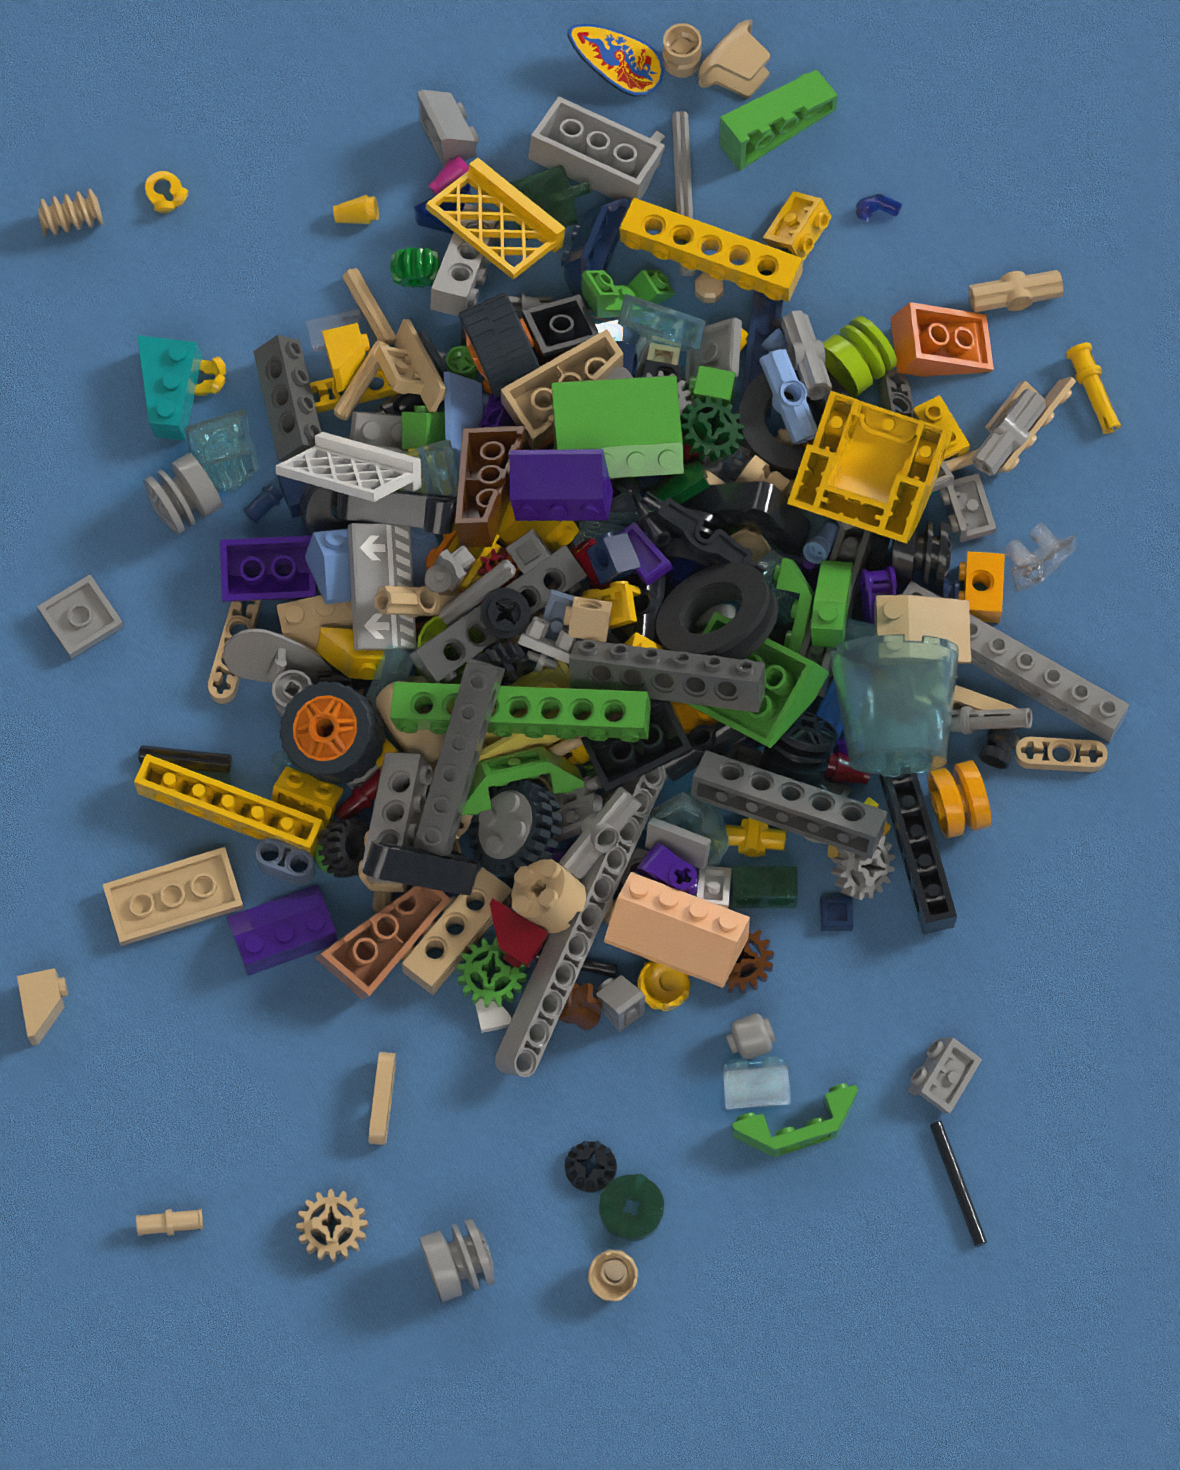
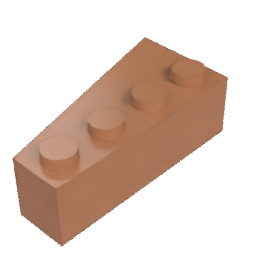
(378, 944)

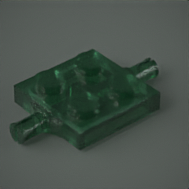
(553, 194)

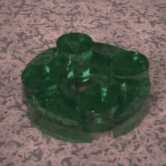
(638, 1190)

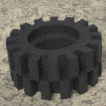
(334, 846)

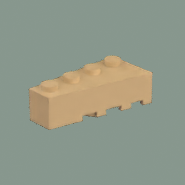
(530, 397)

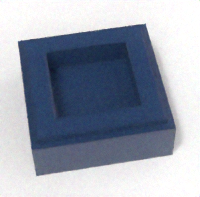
(836, 913)

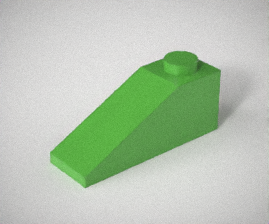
(831, 603)

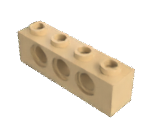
(434, 972)

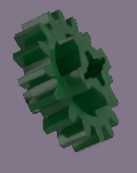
(708, 427)

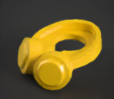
(158, 200)
(218, 369)

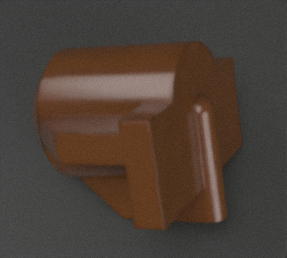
(582, 1008)

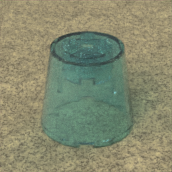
(896, 702)

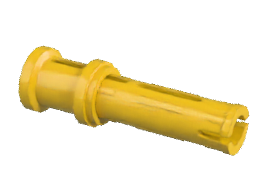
(1089, 375)

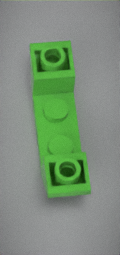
(607, 299)
(792, 580)
(527, 764)
(755, 1132)

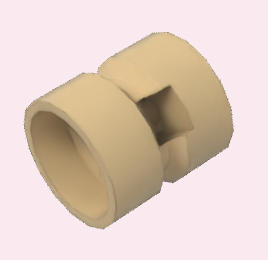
(682, 50)
(759, 471)

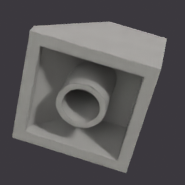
(446, 125)

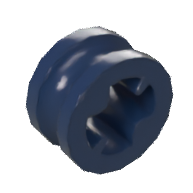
(950, 590)

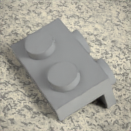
(968, 508)

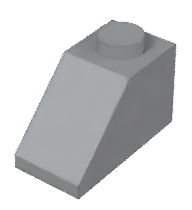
(621, 1002)

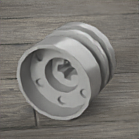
(186, 491)
(457, 1260)

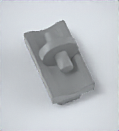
(448, 570)
(535, 639)

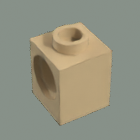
(588, 619)

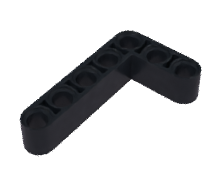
(759, 505)

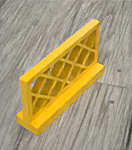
(516, 207)

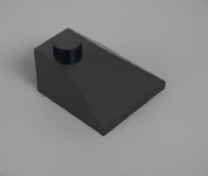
(559, 325)

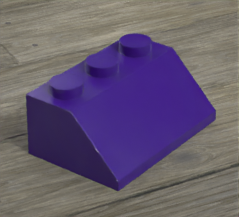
(560, 485)
(266, 569)
(282, 930)

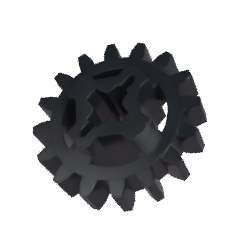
(509, 657)

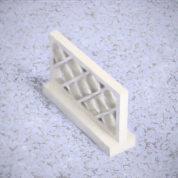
(353, 468)

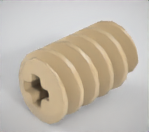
(69, 212)

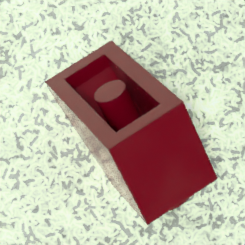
(516, 935)

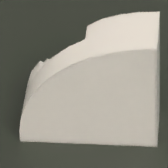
(492, 1017)

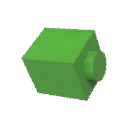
(422, 427)

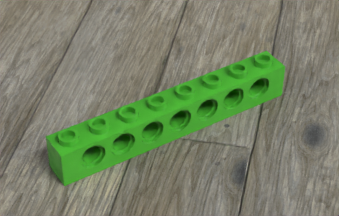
(634, 705)

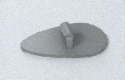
(265, 654)

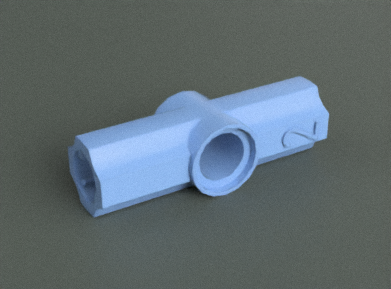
(783, 379)

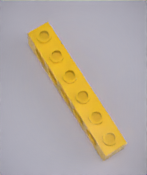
(701, 237)
(226, 804)

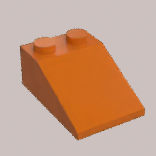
(940, 341)

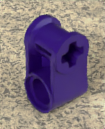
(871, 589)
(667, 868)

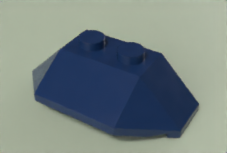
(593, 243)

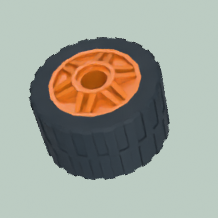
(498, 342)
(332, 732)

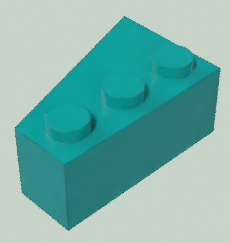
(169, 382)

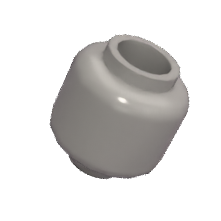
(751, 1036)

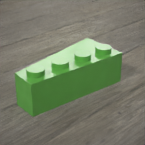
(775, 118)

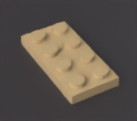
(172, 896)

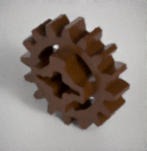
(751, 963)

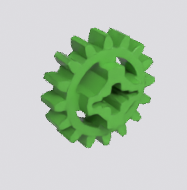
(479, 970)

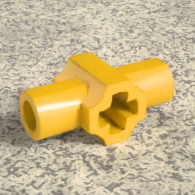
(755, 837)

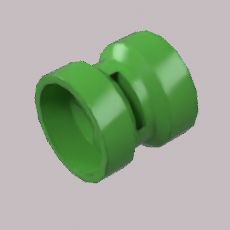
(460, 359)

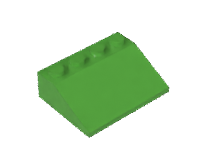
(627, 418)
(789, 690)

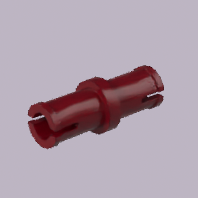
(360, 799)

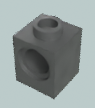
(528, 551)

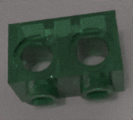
(764, 887)

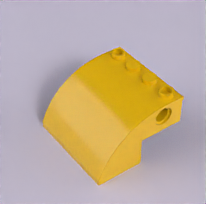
(870, 467)

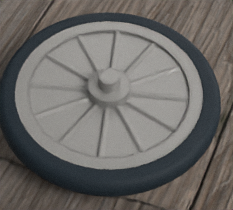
(436, 356)

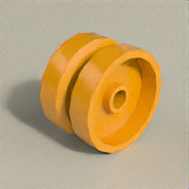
(959, 799)

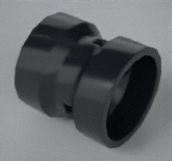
(998, 748)

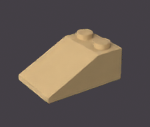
(925, 616)

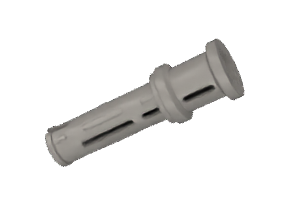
(969, 720)

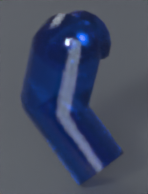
(874, 203)

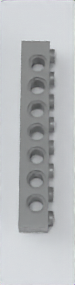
(1040, 677)

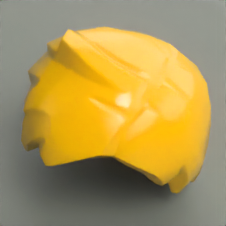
(663, 986)

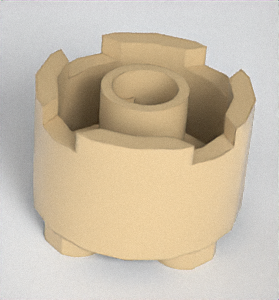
(547, 895)

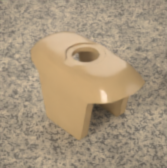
(736, 62)
(421, 742)

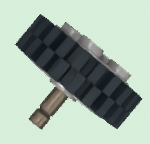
(516, 827)

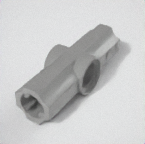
(806, 354)
(1008, 432)
(600, 833)

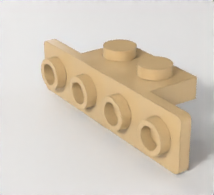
(411, 368)
(1057, 395)

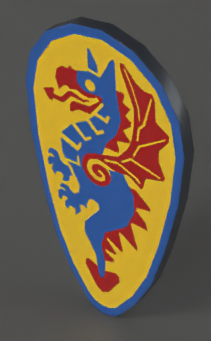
(618, 58)

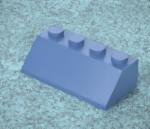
(462, 409)
(330, 563)

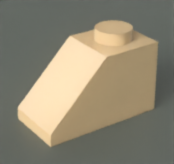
(41, 1001)

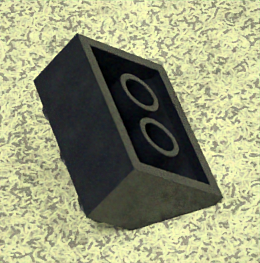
(623, 761)

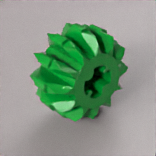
(414, 267)

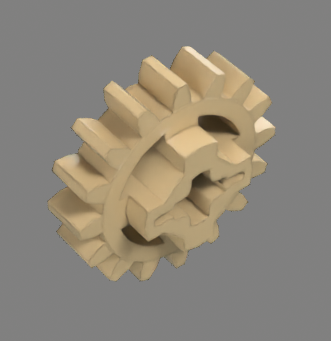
(344, 1226)

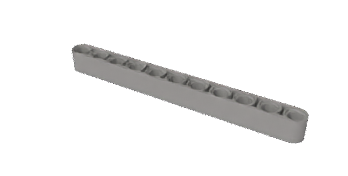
(568, 949)

